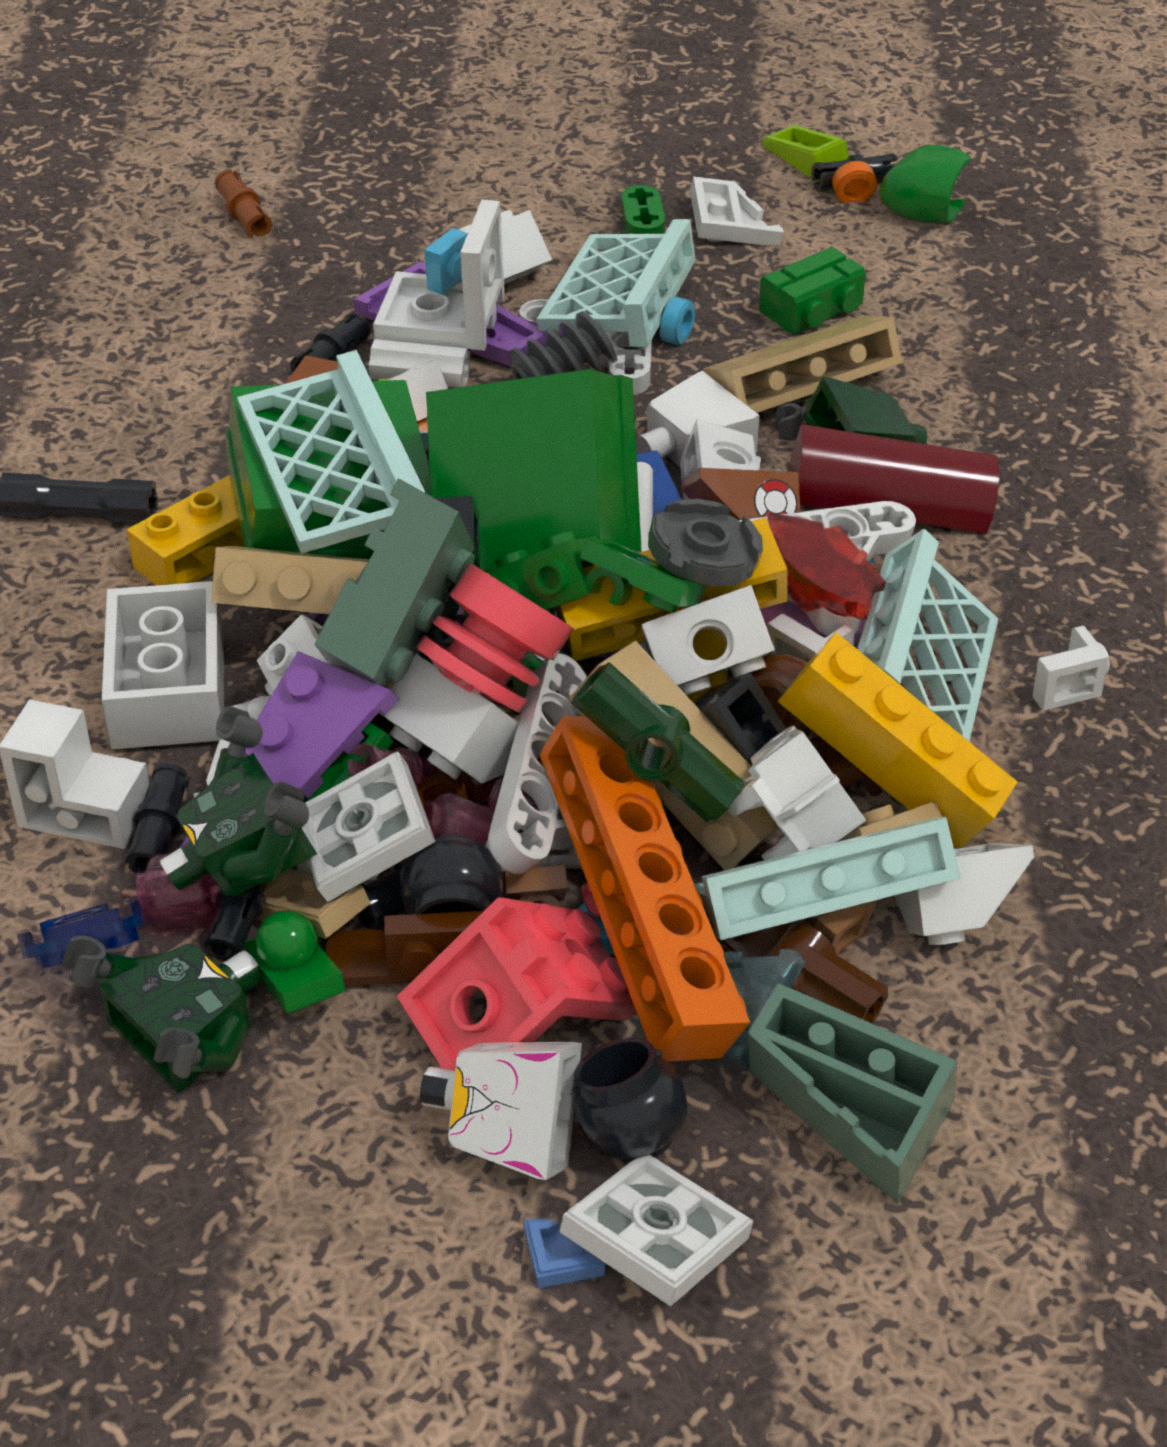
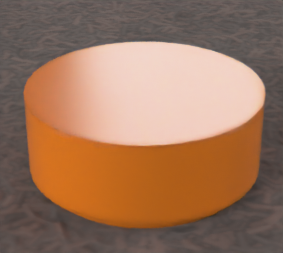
(854, 182)

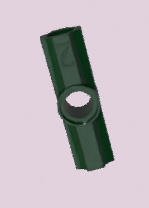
(633, 718)

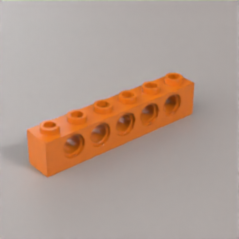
(644, 896)

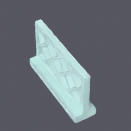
(651, 288)
(370, 430)
(896, 626)
(829, 877)

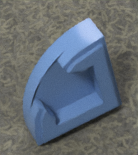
(556, 1257)

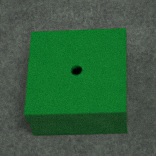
(539, 459)
(256, 503)

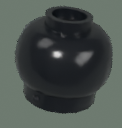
(450, 877)
(629, 1099)

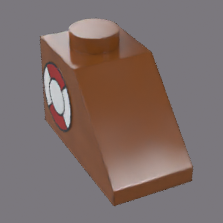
(746, 491)

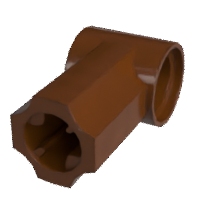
(830, 976)

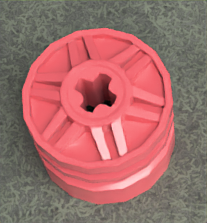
(494, 639)

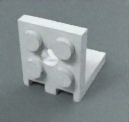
(465, 309)

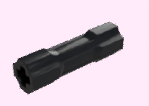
(40, 497)

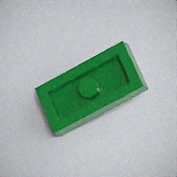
(631, 568)

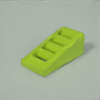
(809, 149)

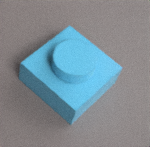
(444, 261)

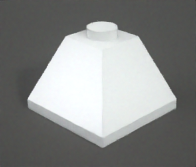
(967, 902)

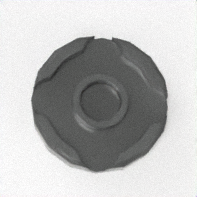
(705, 543)

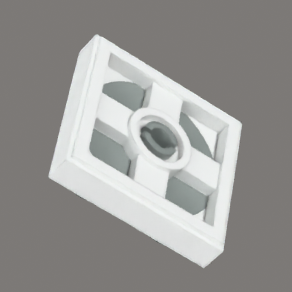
(365, 826)
(656, 1228)

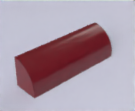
(933, 481)

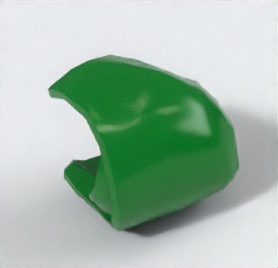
(923, 183)

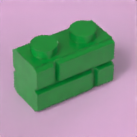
(812, 290)

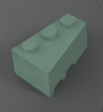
(398, 588)
(853, 1084)

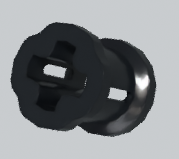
(384, 898)

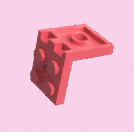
(532, 970)

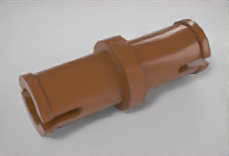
(243, 203)

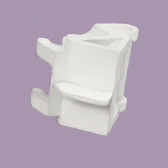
(798, 794)

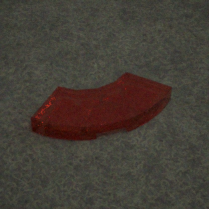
(820, 568)

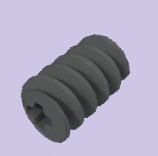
(565, 352)

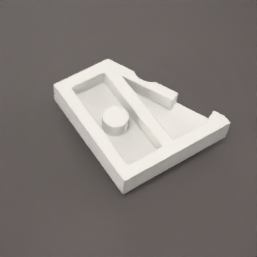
(727, 214)

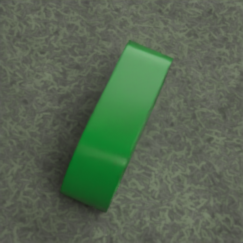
(648, 212)

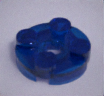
(98, 922)

